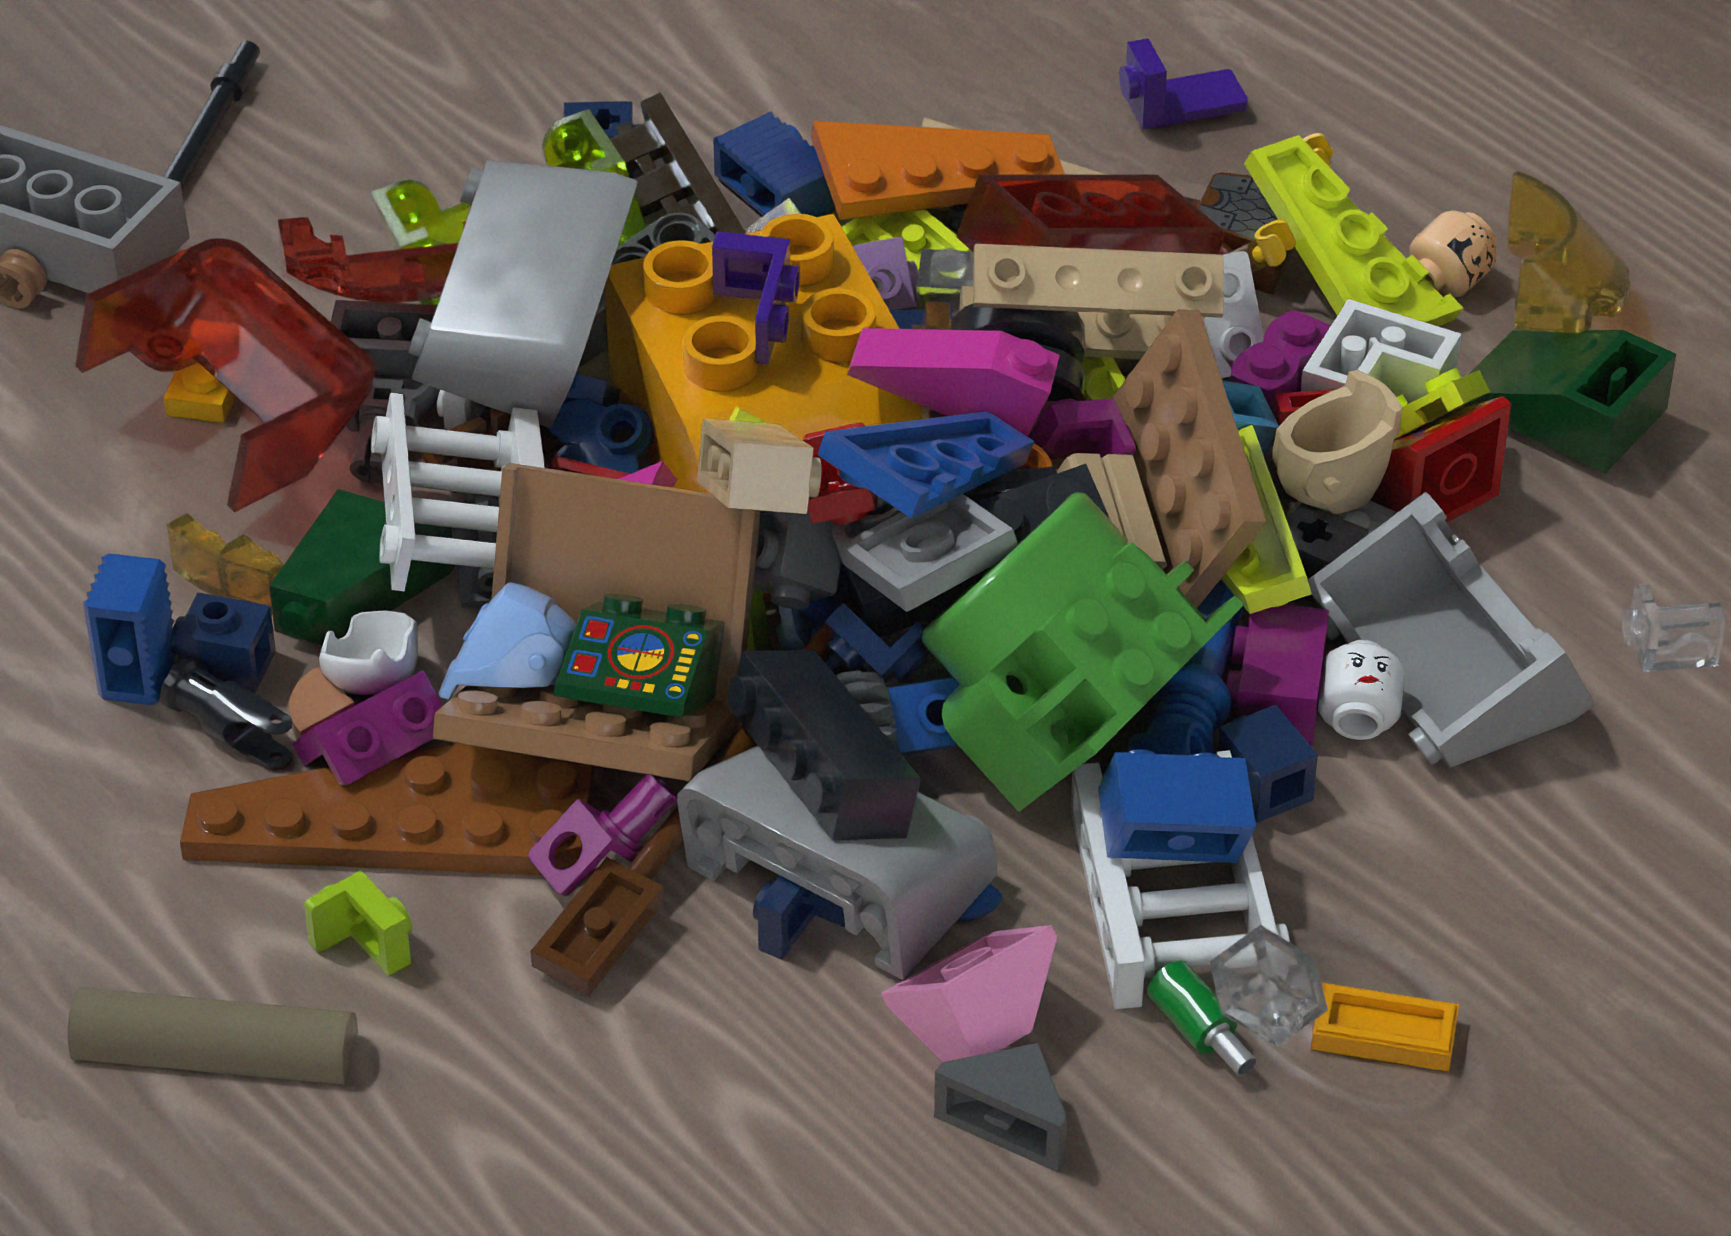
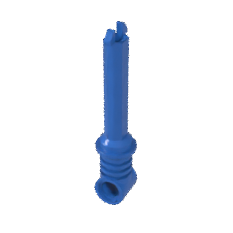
(1195, 698)

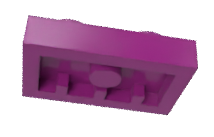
(374, 730)

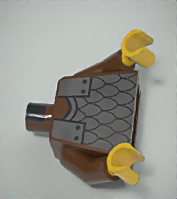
(1250, 223)

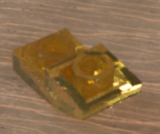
(221, 569)

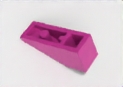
(959, 371)

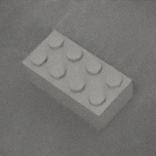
(84, 212)

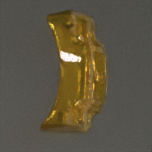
(1572, 266)

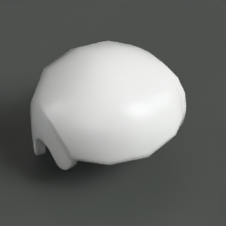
(373, 653)

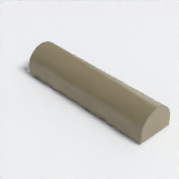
(211, 1035)

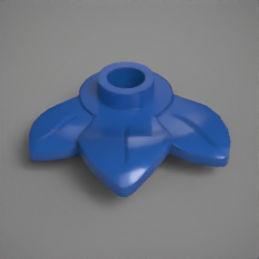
(591, 430)

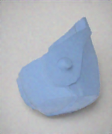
(512, 643)

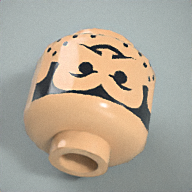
(1455, 251)

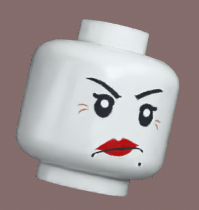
(1361, 689)

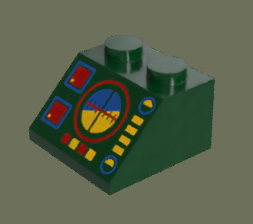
(642, 657)

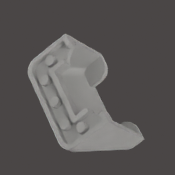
(523, 285)
(1468, 654)
(894, 888)

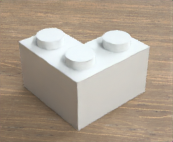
(1383, 345)

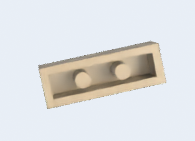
(757, 466)

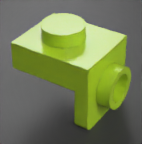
(361, 911)

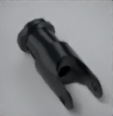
(228, 711)

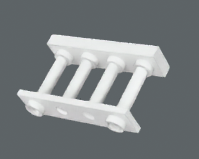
(394, 440)
(1123, 908)

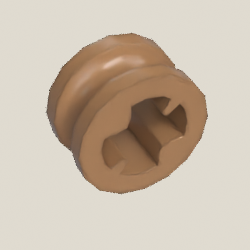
(20, 278)

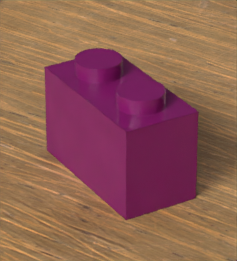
(1280, 664)

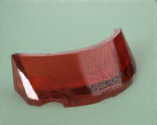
(369, 277)

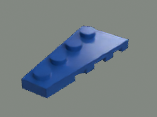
(926, 460)

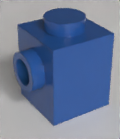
(920, 716)

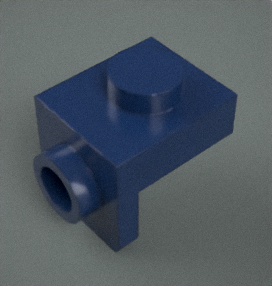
(859, 646)
(786, 911)

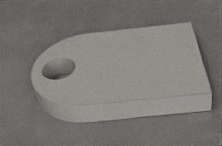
(923, 554)

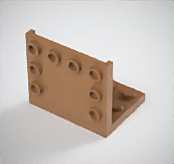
(1187, 454)
(596, 538)

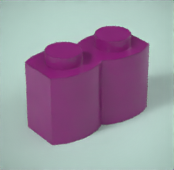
(1281, 357)

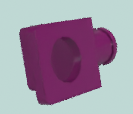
(602, 832)

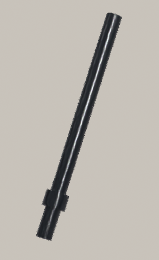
(226, 87)

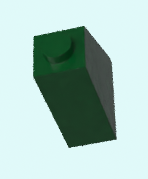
(340, 571)

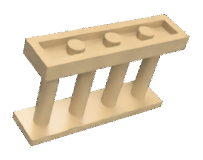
(1118, 293)

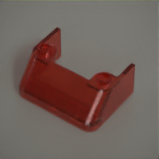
(250, 334)

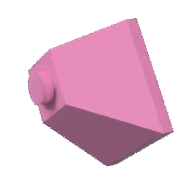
(978, 994)

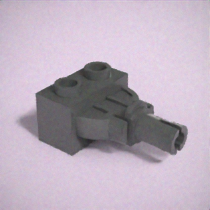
(385, 336)

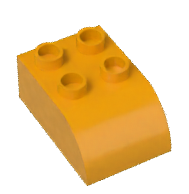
(695, 352)

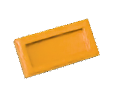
(1386, 1027)

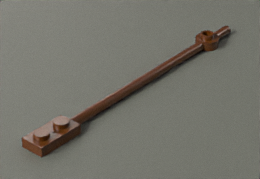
(623, 899)

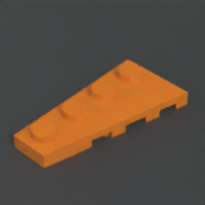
(918, 168)

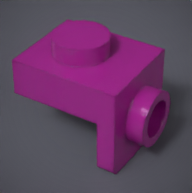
(1083, 428)

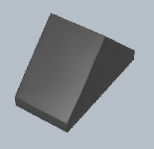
(1005, 1101)

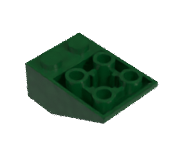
(1580, 390)

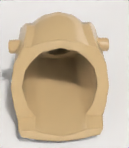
(1338, 445)

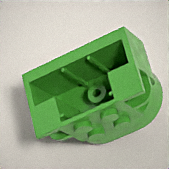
(1062, 648)

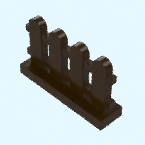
(682, 174)

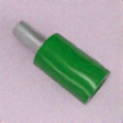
(1197, 1015)

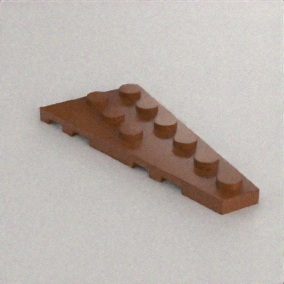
(423, 811)

